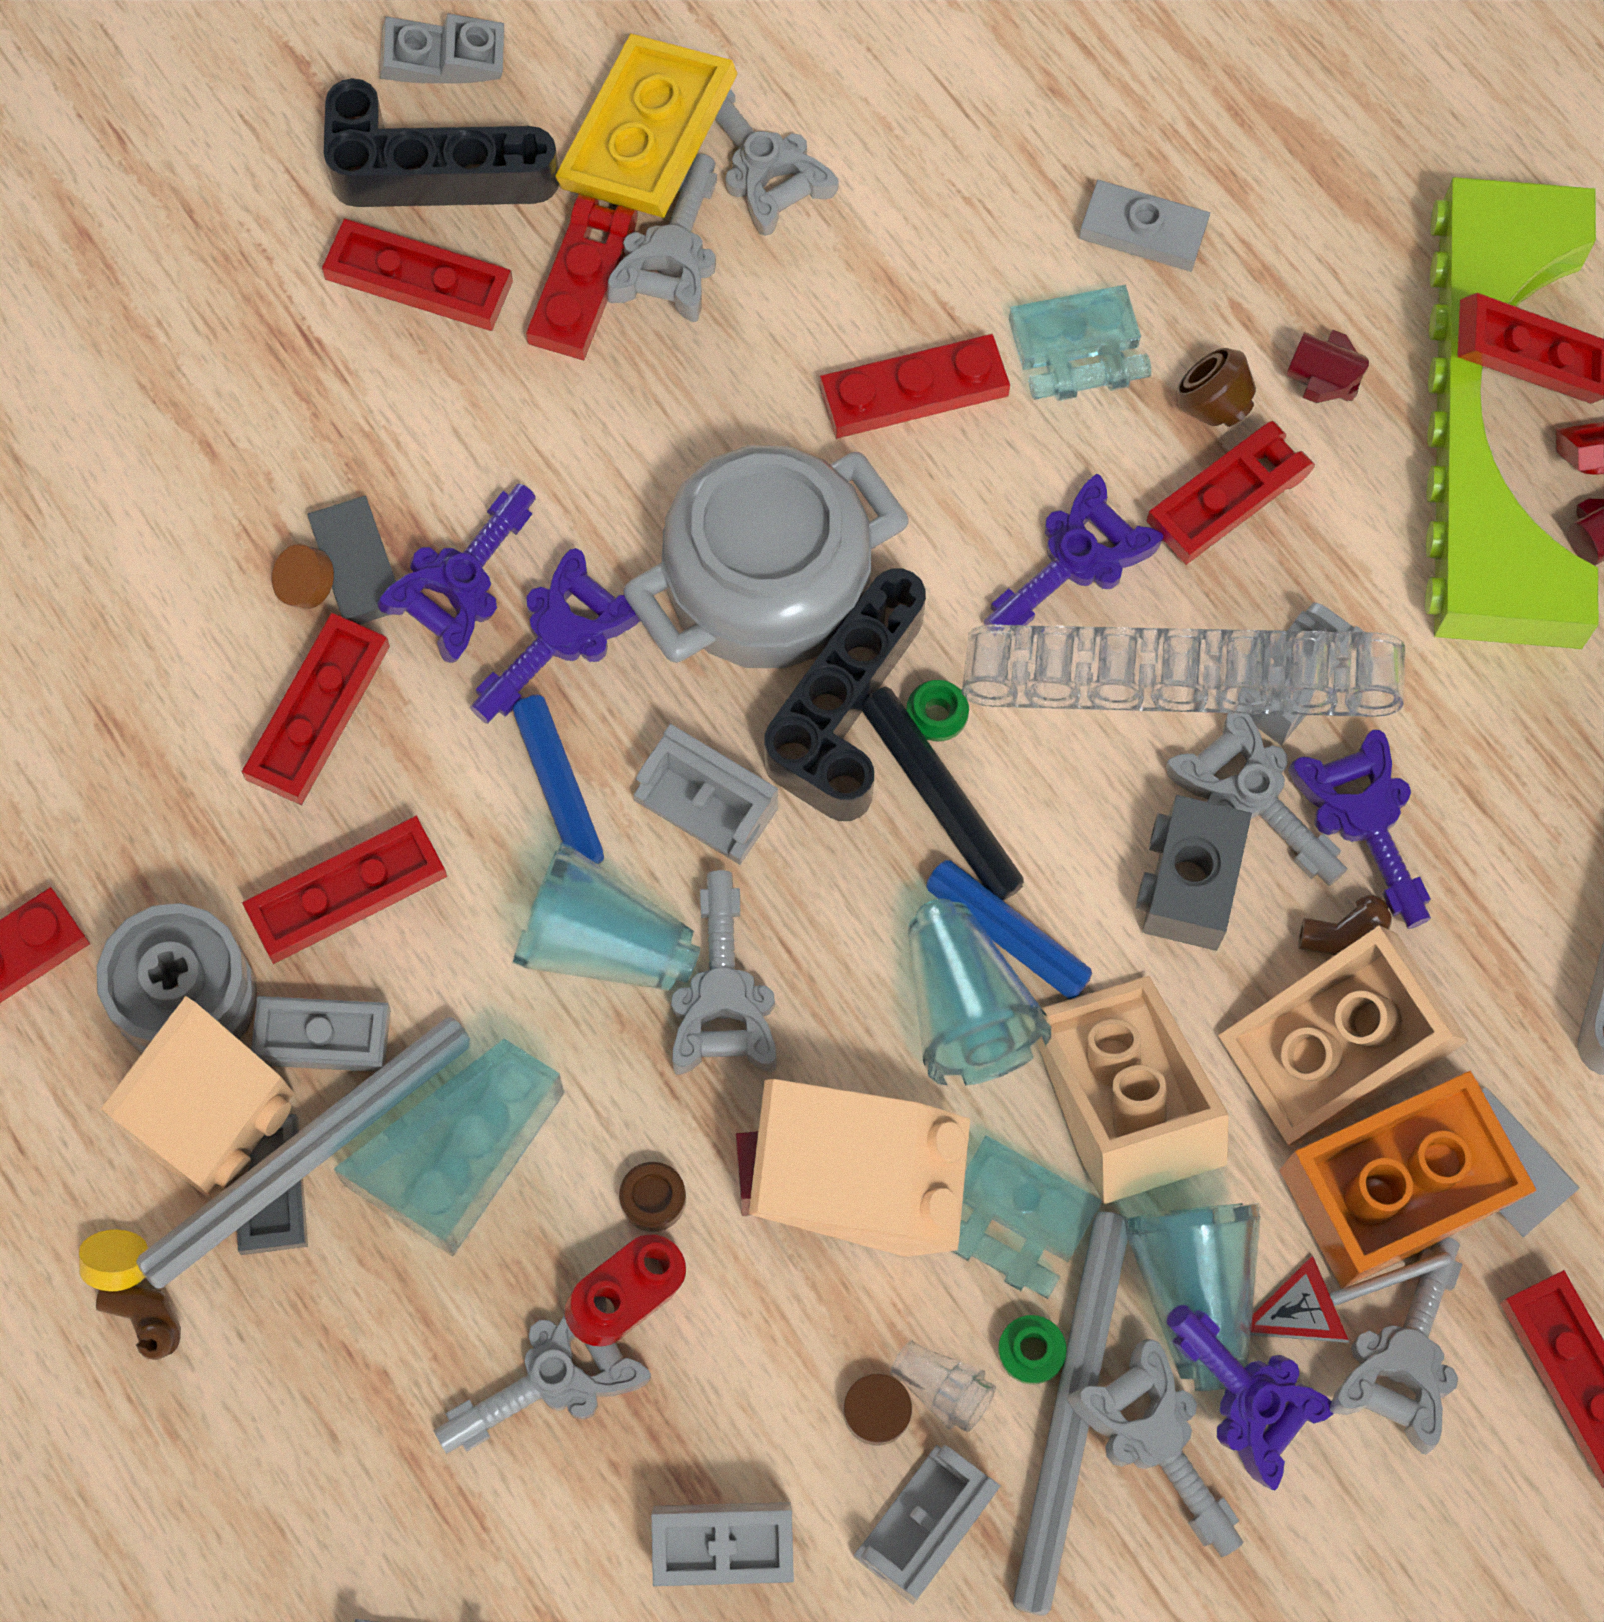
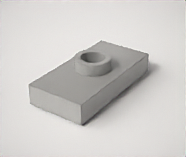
(1144, 225)
(321, 1033)

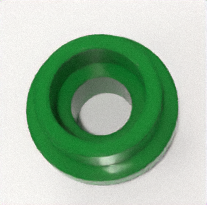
(941, 694)
(1020, 1367)

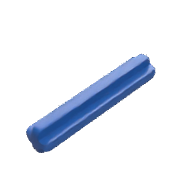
(556, 777)
(1012, 930)

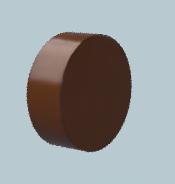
(652, 1196)
(877, 1409)

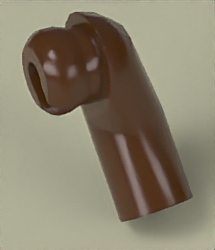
(1335, 937)
(150, 1316)

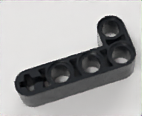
(442, 153)
(851, 682)

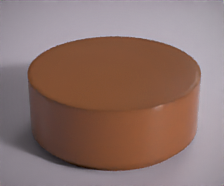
(302, 576)

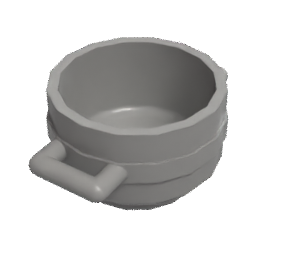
(765, 555)

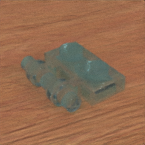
(1075, 329)
(1028, 1202)

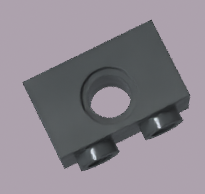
(1215, 841)

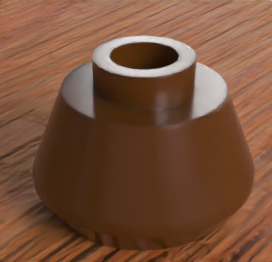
(1218, 388)

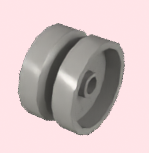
(171, 948)

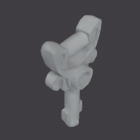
(765, 156)
(670, 251)
(1255, 791)
(722, 992)
(1406, 1357)
(549, 1378)
(1157, 1437)

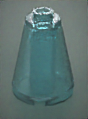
(602, 929)
(968, 998)
(1201, 1262)

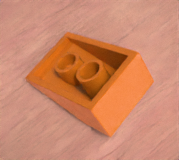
(1405, 1178)

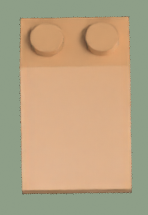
(1343, 1035)
(1132, 1091)
(199, 1100)
(860, 1167)

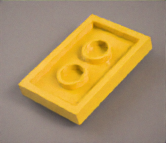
(646, 125)

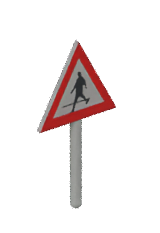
(1307, 1310)

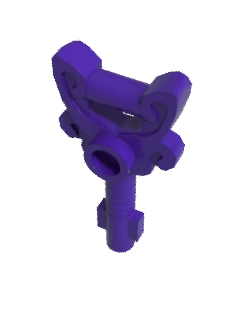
(1078, 554)
(458, 578)
(557, 633)
(1366, 816)
(1252, 1397)

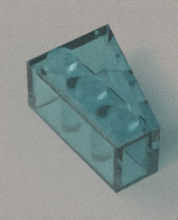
(456, 1146)

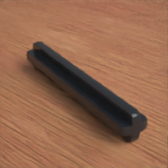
(942, 793)

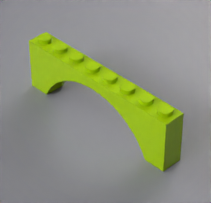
(1492, 562)

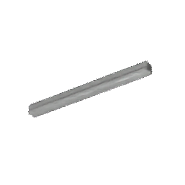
(302, 1153)
(1067, 1429)

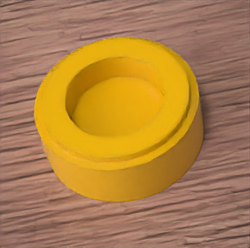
(110, 1259)

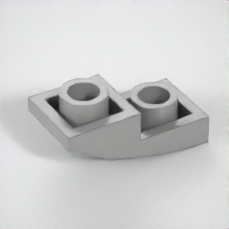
(451, 53)

